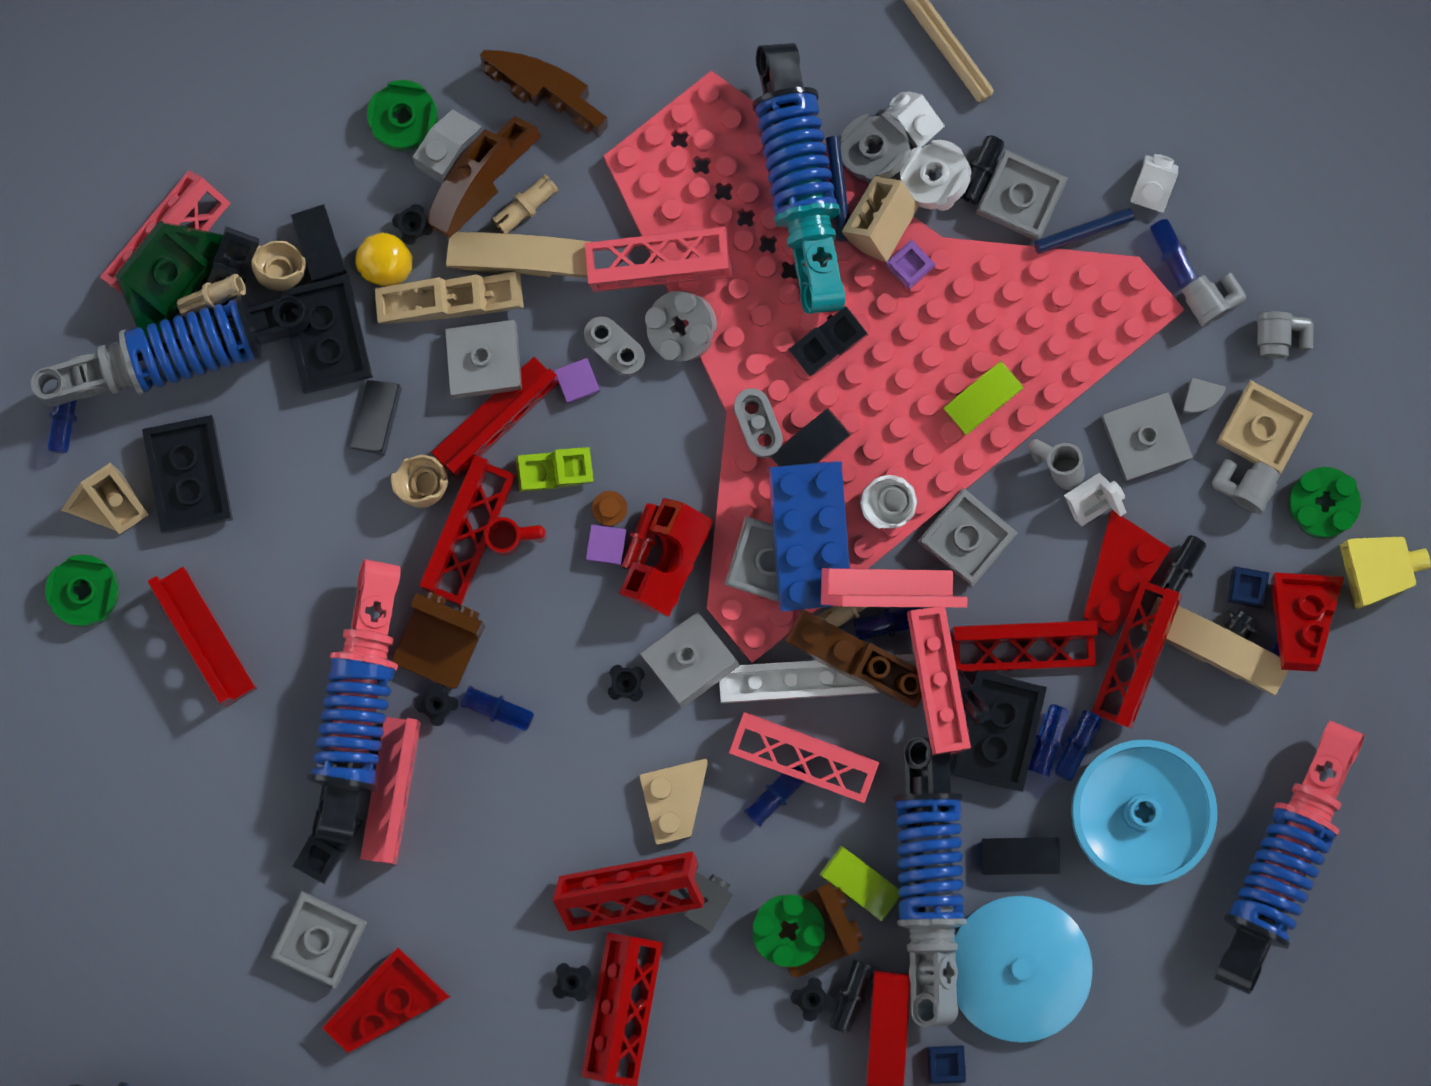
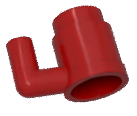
(505, 536)

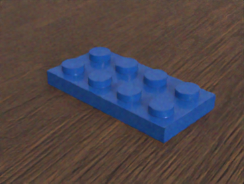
(807, 529)

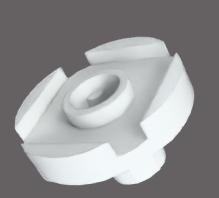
(949, 187)

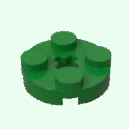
(389, 101)
(1309, 515)
(70, 574)
(809, 932)

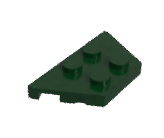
(165, 269)

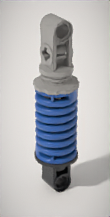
(173, 352)
(929, 903)

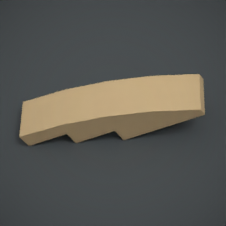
(517, 252)
(448, 298)
(1223, 650)

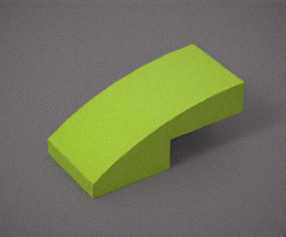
(984, 397)
(554, 469)
(861, 883)

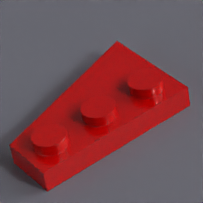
(1123, 561)
(1303, 617)
(384, 1001)

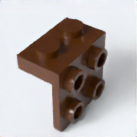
(438, 640)
(840, 935)

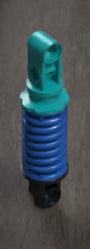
(799, 174)

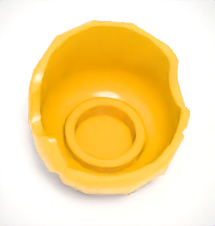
(384, 260)

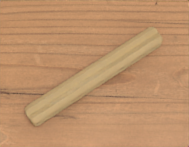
(951, 49)

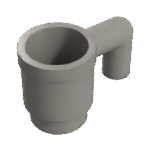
(1207, 301)
(1275, 333)
(1063, 460)
(1254, 489)

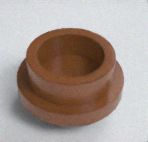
(609, 508)

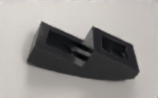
(318, 243)
(232, 256)
(828, 341)
(814, 441)
(1020, 856)
(320, 857)

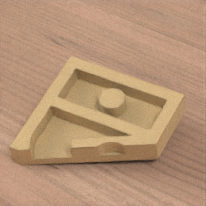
(673, 799)

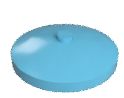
(1144, 812)
(1021, 969)

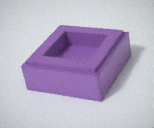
(910, 264)
(577, 381)
(606, 545)

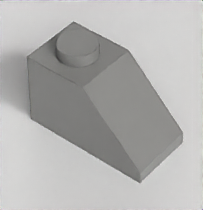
(445, 145)

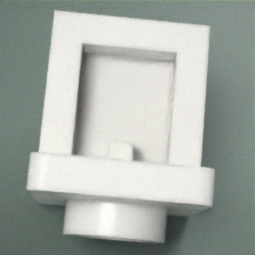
(915, 116)
(1155, 182)
(1095, 498)

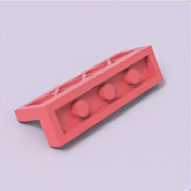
(173, 210)
(659, 272)
(889, 588)
(938, 680)
(807, 743)
(391, 796)

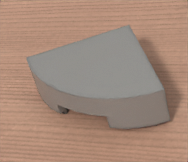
(1201, 396)

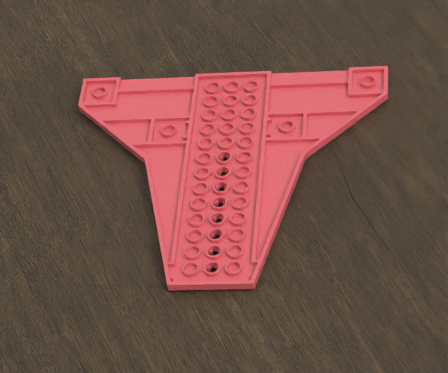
(1047, 316)

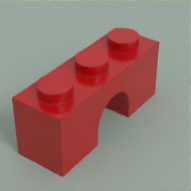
(682, 535)

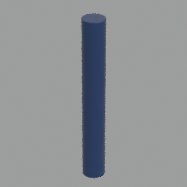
(837, 179)
(1084, 230)

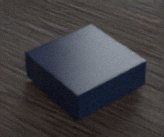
(1248, 587)
(946, 1064)

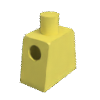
(1381, 567)

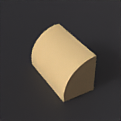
(881, 217)

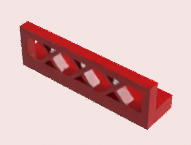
(494, 419)
(455, 524)
(1025, 632)
(202, 636)
(1148, 659)
(622, 885)
(615, 1009)

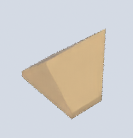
(106, 500)

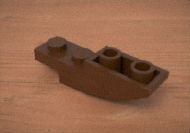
(535, 79)
(472, 177)
(855, 658)

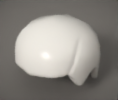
(888, 502)

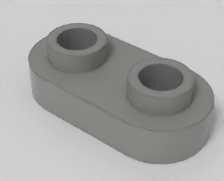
(612, 346)
(758, 424)

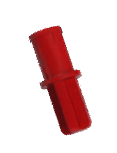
(642, 539)

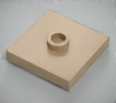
(1264, 427)

